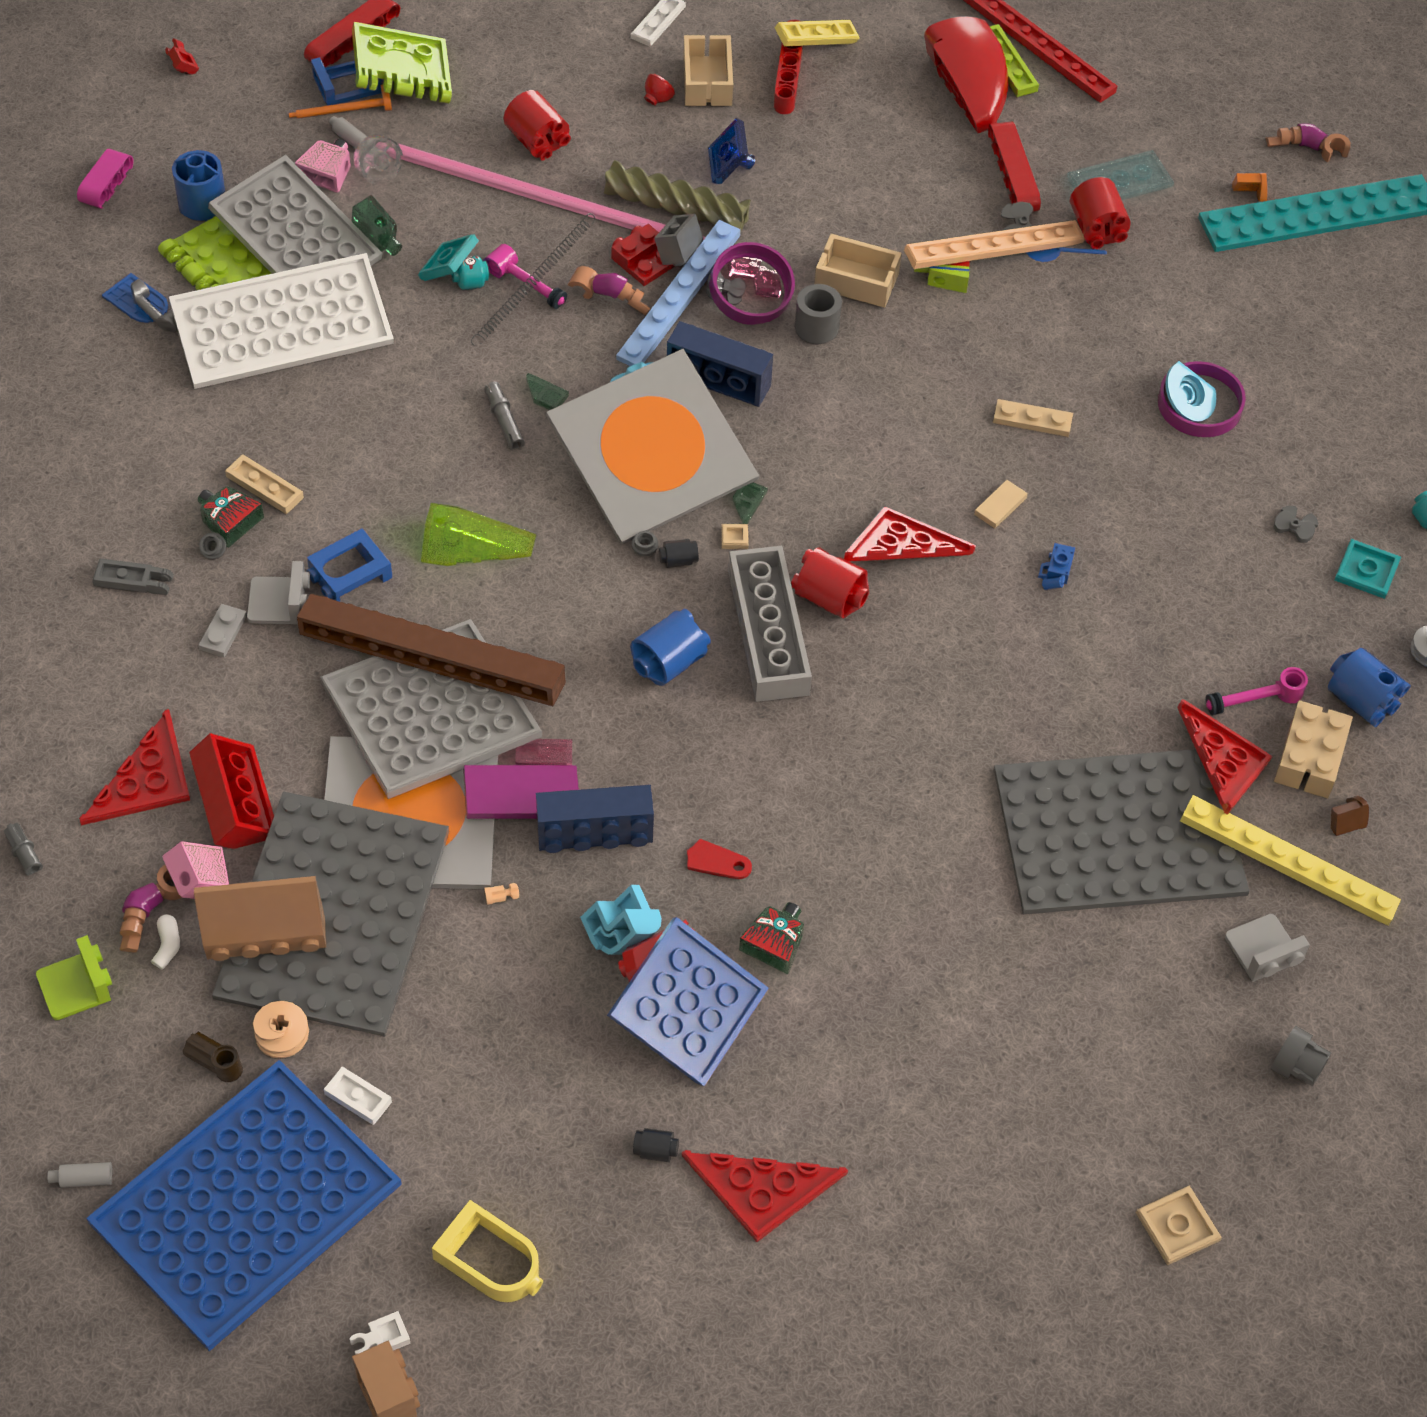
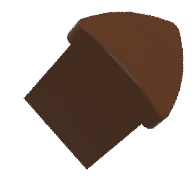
(1350, 816)

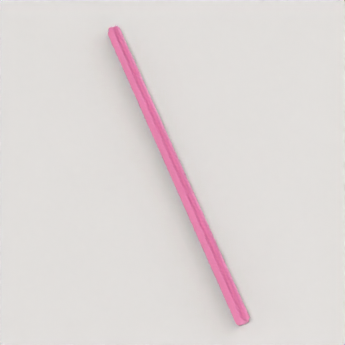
(525, 189)

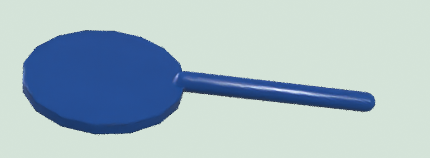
(1051, 254)

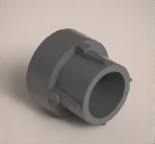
(1301, 1057)

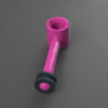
(504, 261)
(1289, 676)

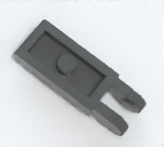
(131, 576)

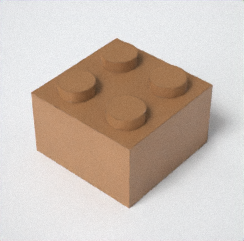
(385, 1382)

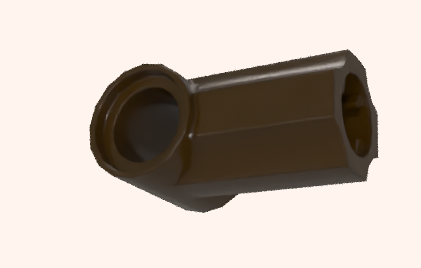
(213, 1055)

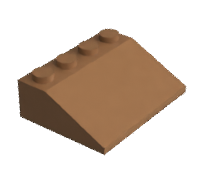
(260, 918)

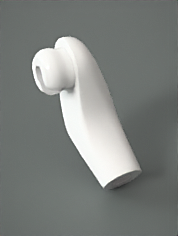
(170, 941)

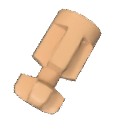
(499, 893)

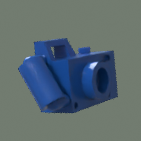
(1058, 567)

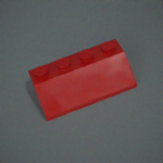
(232, 791)

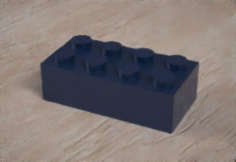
(725, 363)
(594, 818)

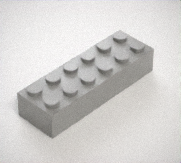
(769, 623)

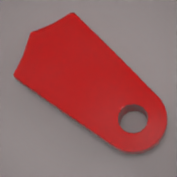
(717, 861)

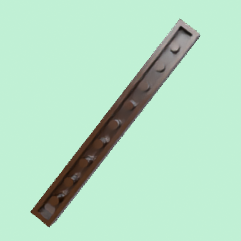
(432, 649)

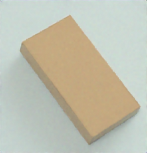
(1000, 504)

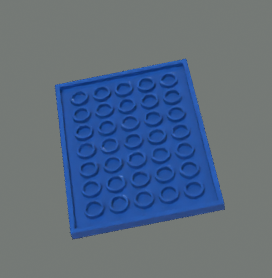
(243, 1204)

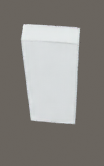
(657, 21)

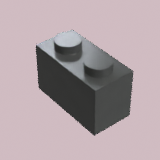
(679, 239)

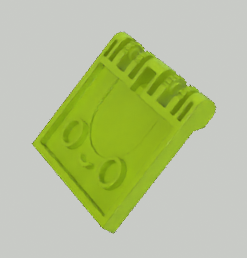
(401, 58)
(211, 256)

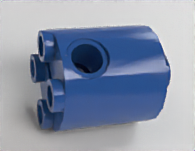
(197, 182)
(669, 647)
(1367, 685)

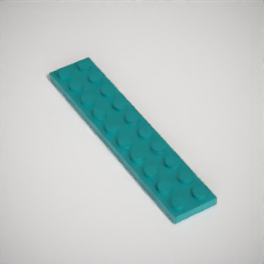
(1315, 213)

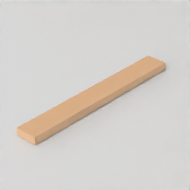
(994, 244)

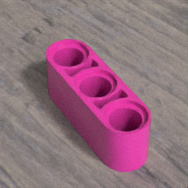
(104, 177)

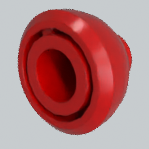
(658, 89)

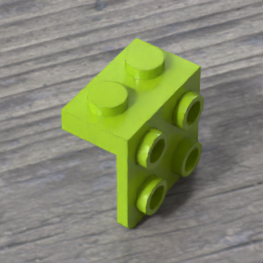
(75, 982)

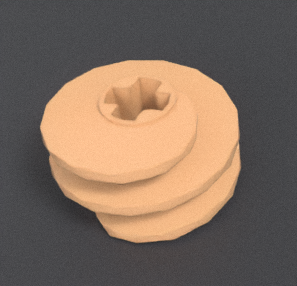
(279, 1042)

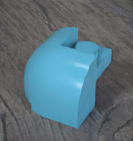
(621, 922)

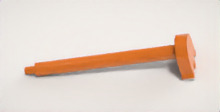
(385, 101)

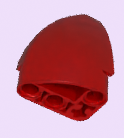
(971, 65)

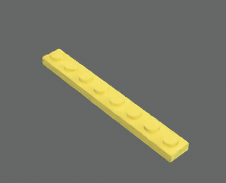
(1290, 860)

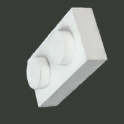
(357, 1095)

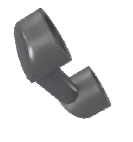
(140, 293)

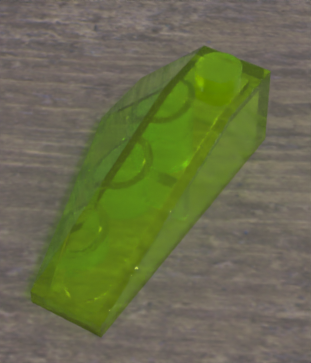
(464, 536)

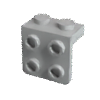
(278, 598)
(1265, 947)

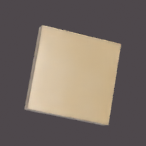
(1178, 1225)

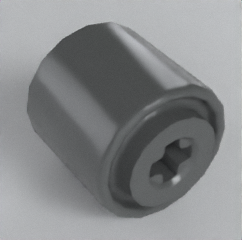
(818, 313)

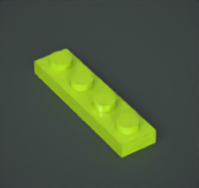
(1019, 76)

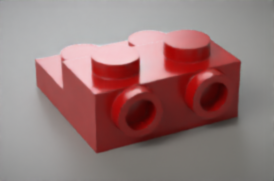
(640, 254)

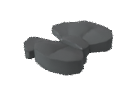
(1020, 212)
(733, 288)
(1287, 521)

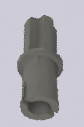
(23, 849)

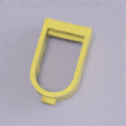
(460, 1230)

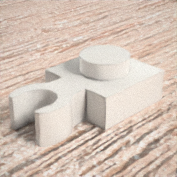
(382, 1330)

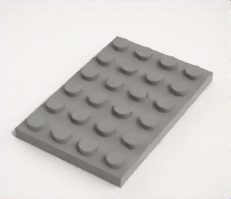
(289, 220)

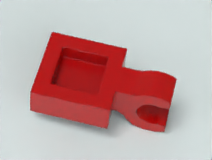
(181, 59)

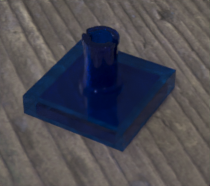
(729, 152)

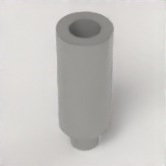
(346, 131)
(82, 1175)

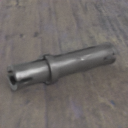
(501, 408)

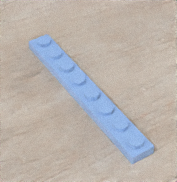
(677, 295)

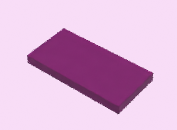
(512, 789)

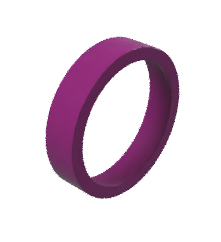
(760, 252)
(1197, 429)

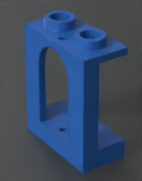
(323, 80)
(376, 565)

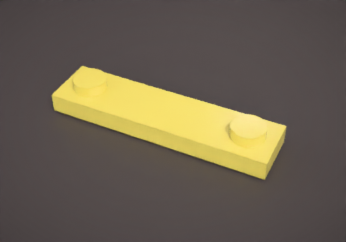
(816, 32)

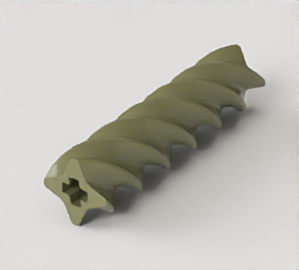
(675, 196)

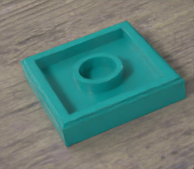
(448, 257)
(1367, 568)

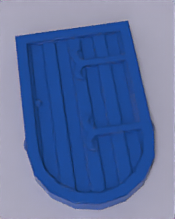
(121, 297)

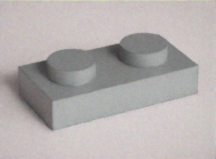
(222, 630)

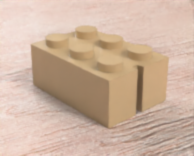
(708, 76)
(858, 270)
(1315, 747)

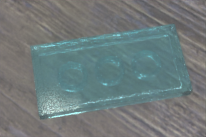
(1131, 174)

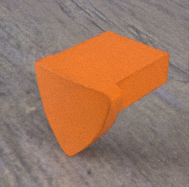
(1251, 182)

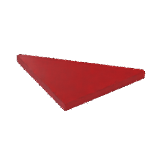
(902, 537)
(1226, 756)
(146, 779)
(760, 1189)

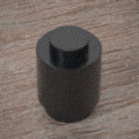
(679, 553)
(655, 1145)

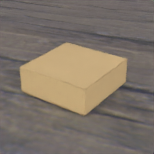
(734, 536)

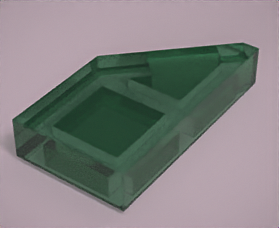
(545, 393)
(748, 500)

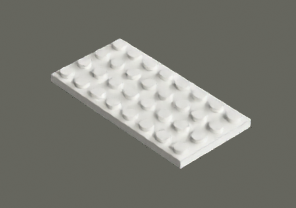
(280, 320)

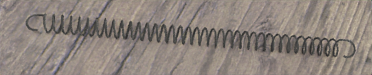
(535, 278)

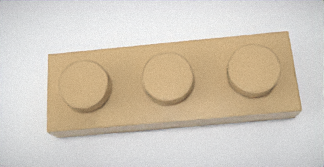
(1033, 417)
(264, 484)

